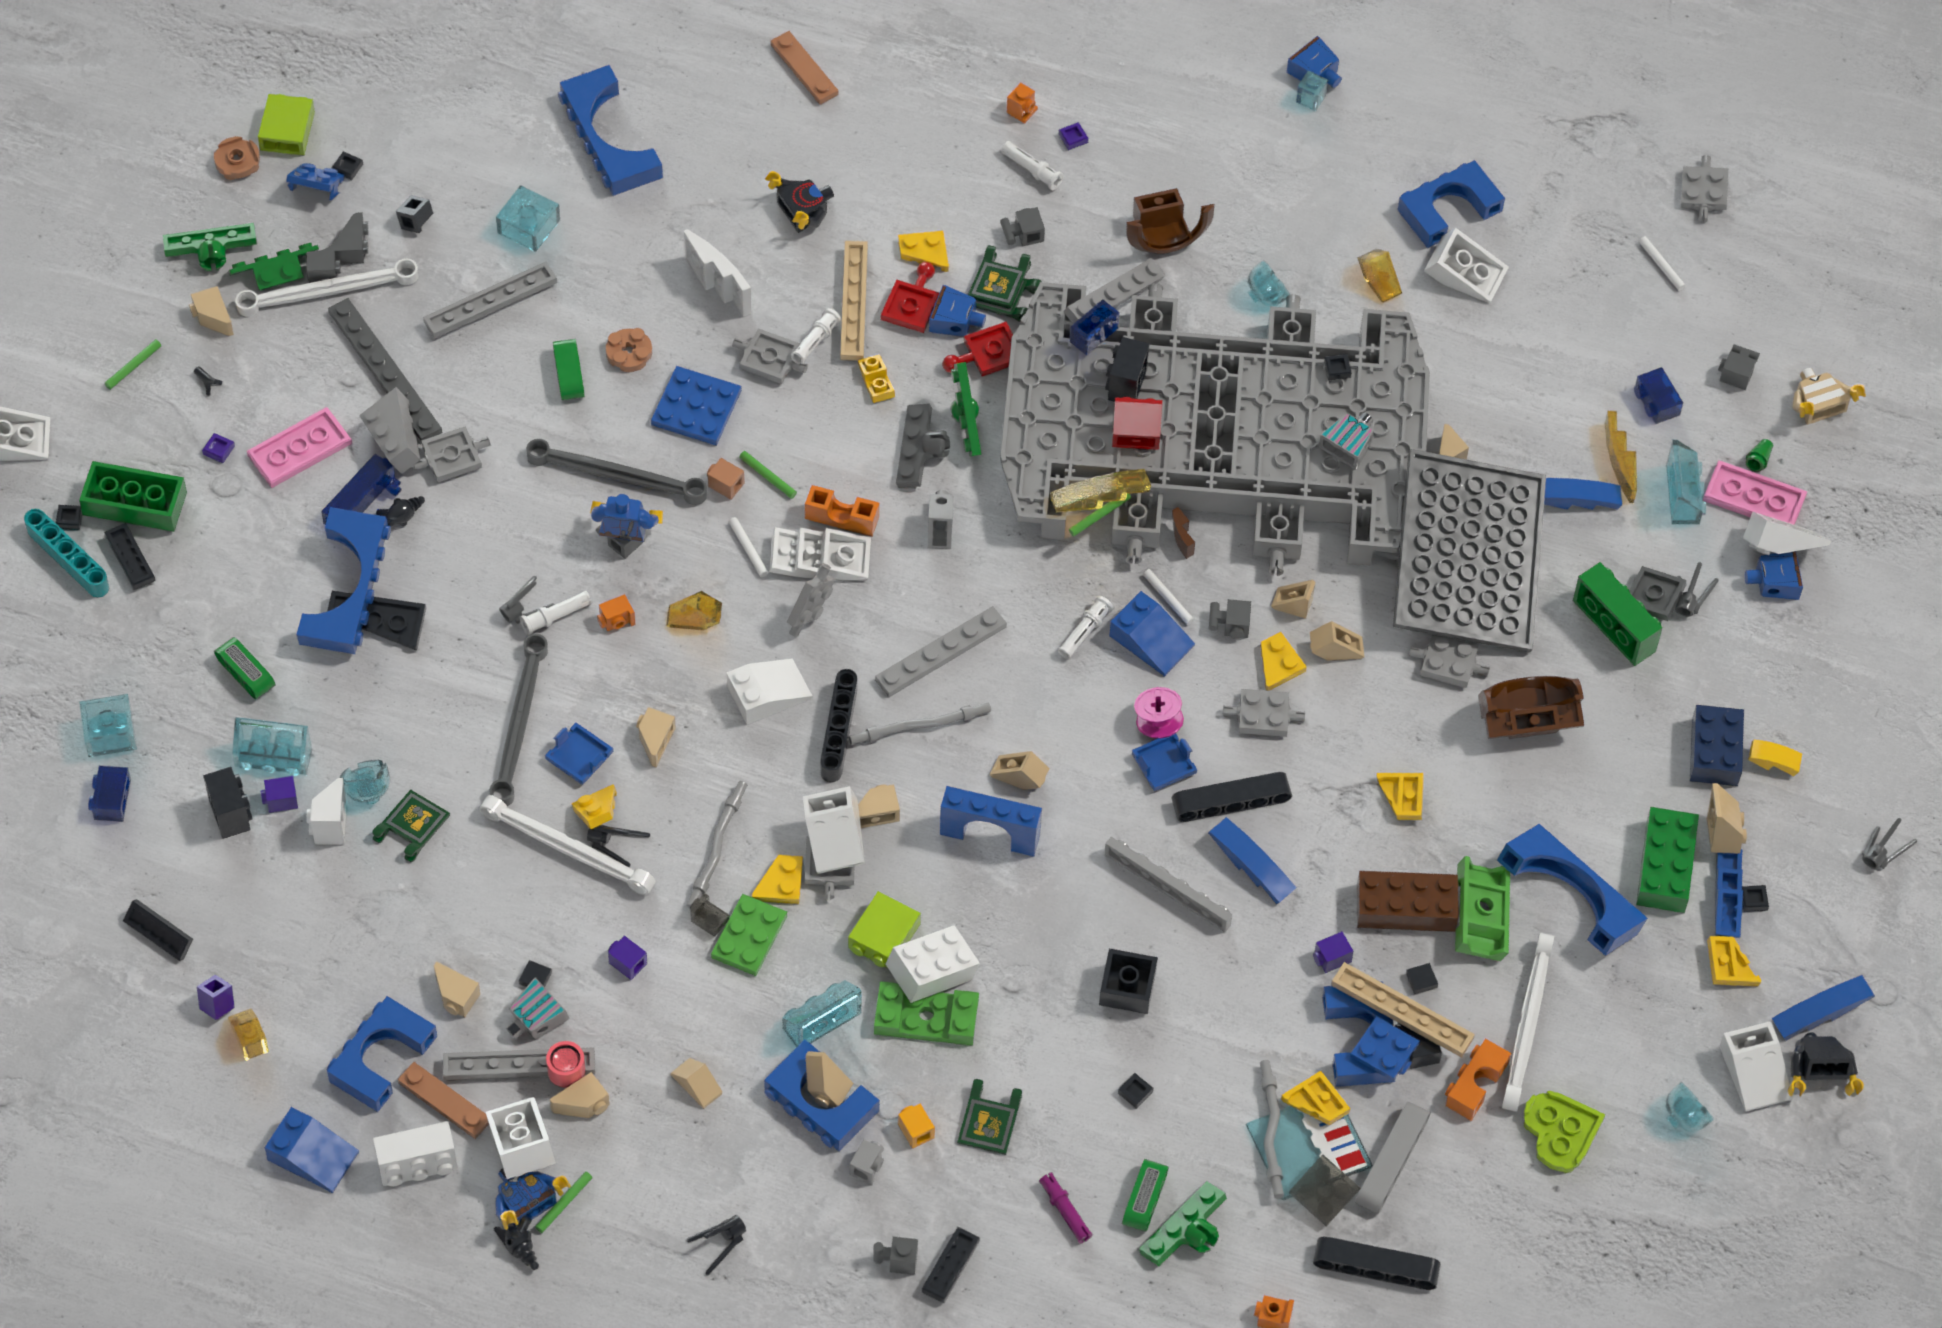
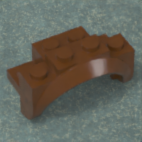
(1531, 706)

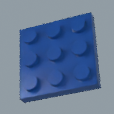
(696, 405)

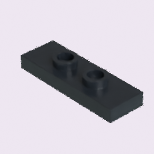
(129, 556)
(158, 930)
(950, 1264)

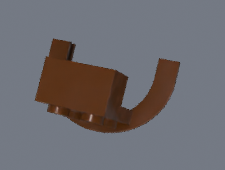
(1161, 224)

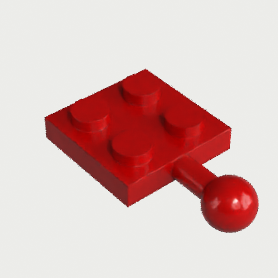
(911, 304)
(987, 348)

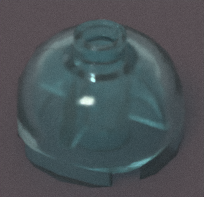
(1266, 286)
(367, 781)
(1686, 1110)

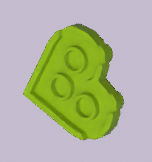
(1562, 1128)

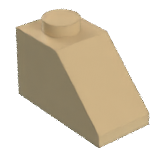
(211, 311)
(1336, 643)
(655, 733)
(1020, 770)
(879, 806)
(456, 990)
(826, 1080)
(581, 1099)

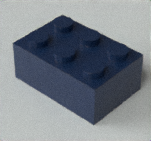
(1717, 745)

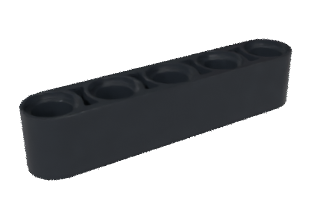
(838, 735)
(1231, 796)
(1377, 1263)

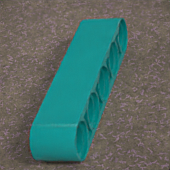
(69, 562)

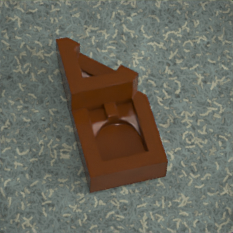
(1182, 538)

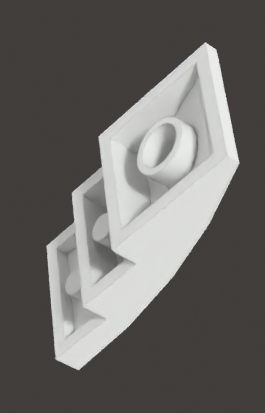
(717, 271)
(804, 552)

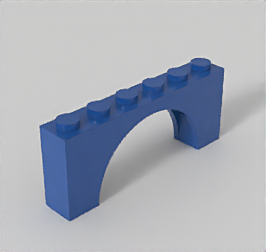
(619, 168)
(342, 626)
(1541, 852)

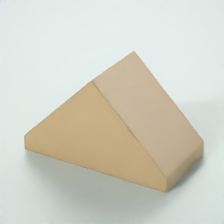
(1452, 444)
(1295, 598)
(697, 1081)

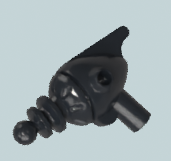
(401, 510)
(519, 1242)

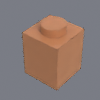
(725, 478)

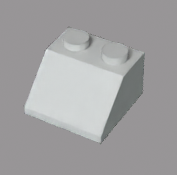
(328, 815)

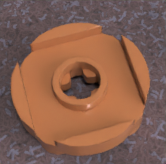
(240, 168)
(629, 338)

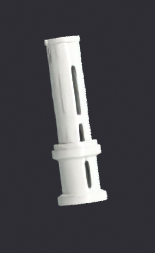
(1039, 170)
(820, 330)
(545, 616)
(1091, 619)

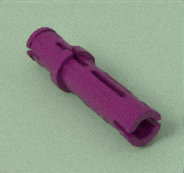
(1060, 1199)

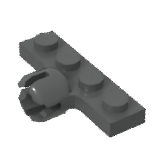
(919, 445)

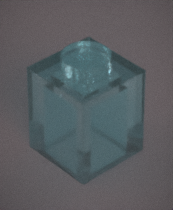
(1311, 90)

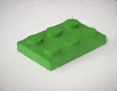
(749, 934)

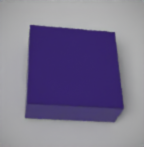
(1073, 136)
(218, 448)

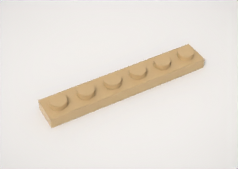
(854, 300)
(1403, 1009)

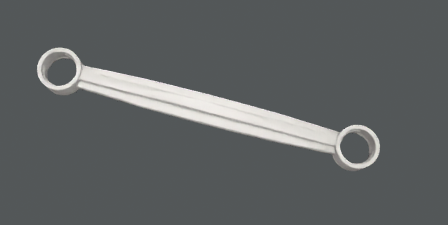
(326, 287)
(637, 879)
(1528, 1023)

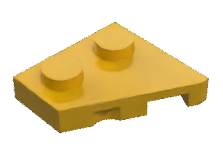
(924, 248)
(1279, 661)
(1403, 793)
(596, 807)
(781, 881)
(1729, 964)
(1318, 1099)

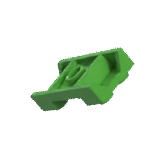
(1483, 931)
(951, 1022)

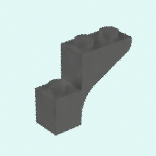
(346, 249)

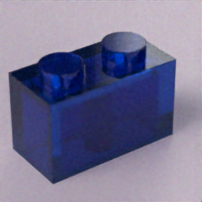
(1094, 327)
(1658, 395)
(110, 793)

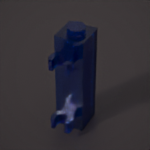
(365, 487)

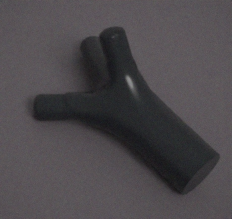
(207, 379)

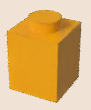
(916, 1125)

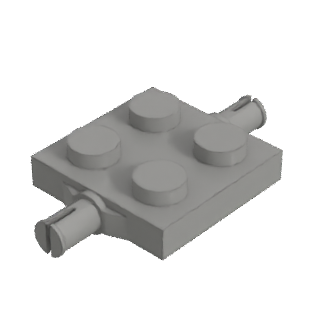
(1704, 188)
(768, 356)
(451, 454)
(811, 599)
(1449, 660)
(1264, 712)
(827, 879)

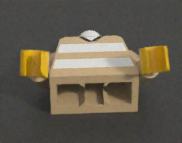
(1823, 396)

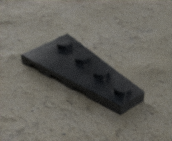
(390, 618)

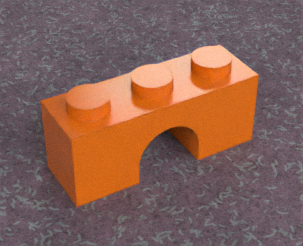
(858, 517)
(1486, 1062)

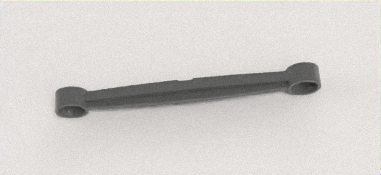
(616, 471)
(519, 716)

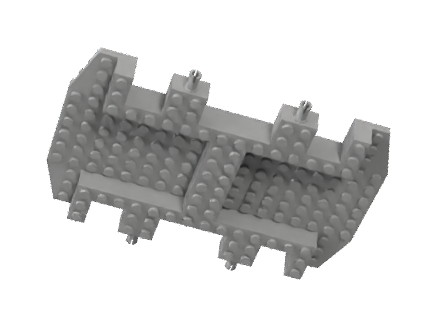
(1234, 424)

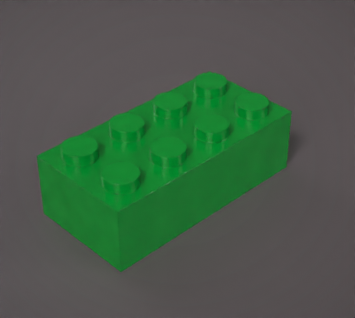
(133, 496)
(1617, 613)
(1667, 859)

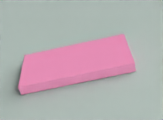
(299, 447)
(1751, 492)

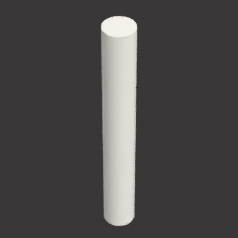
(1662, 263)
(748, 547)
(1168, 597)

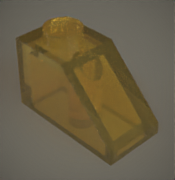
(1380, 274)
(694, 612)
(249, 1034)

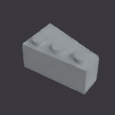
(392, 429)

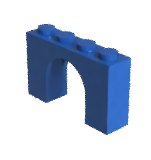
(1466, 182)
(1018, 819)
(387, 1021)
(1346, 1069)
(833, 1125)

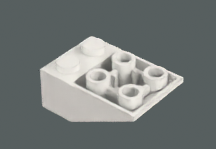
(834, 829)
(1756, 1065)

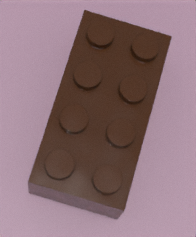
(1407, 901)

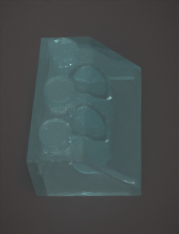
(1685, 485)
(271, 746)
(823, 1013)

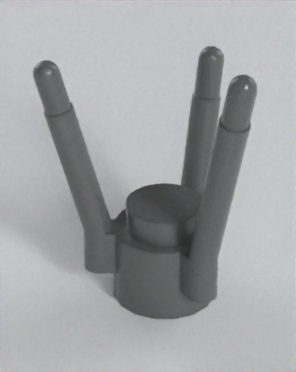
(1687, 602)
(513, 608)
(1876, 856)

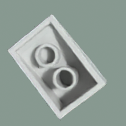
(1466, 266)
(23, 435)
(1780, 537)
(766, 688)

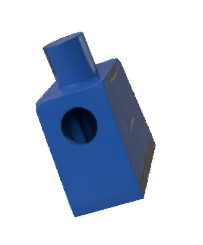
(1317, 59)
(954, 313)
(1777, 576)

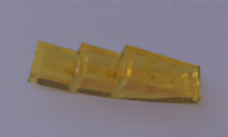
(1622, 461)
(1094, 491)

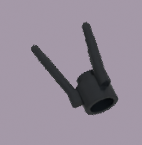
(602, 834)
(730, 1229)

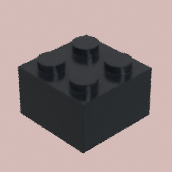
(1128, 369)
(228, 802)
(1128, 981)

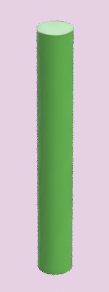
(132, 364)
(767, 474)
(1096, 515)
(564, 1201)

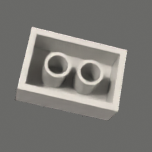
(932, 963)
(520, 1138)
(415, 1154)

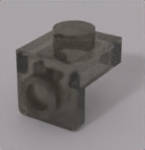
(708, 915)

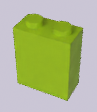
(286, 124)
(882, 927)

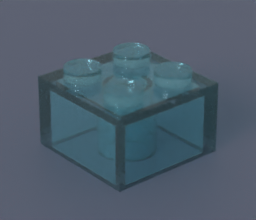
(528, 218)
(108, 725)

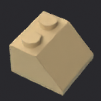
(1725, 822)

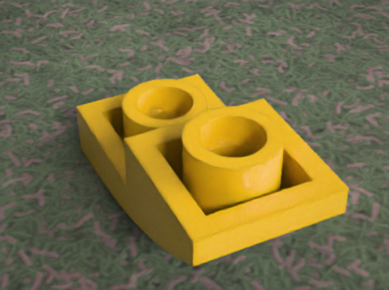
(876, 379)
(1771, 754)

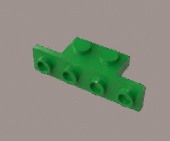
(275, 270)

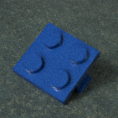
(315, 178)
(578, 752)
(1165, 761)
(1385, 1049)

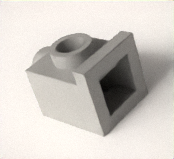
(866, 1161)

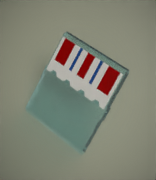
(1304, 1139)

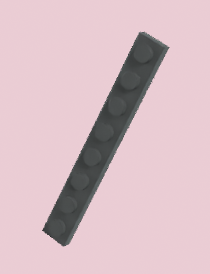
(383, 366)

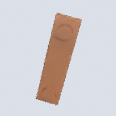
(804, 67)
(444, 1100)

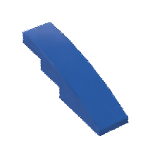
(1581, 493)
(1252, 859)
(1728, 894)
(1823, 1006)

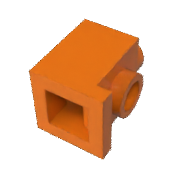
(1021, 103)
(616, 613)
(1270, 1319)

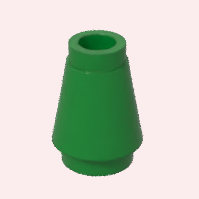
(1759, 456)

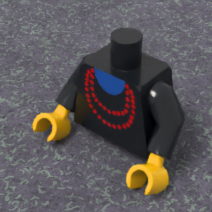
(800, 200)
(1823, 1060)

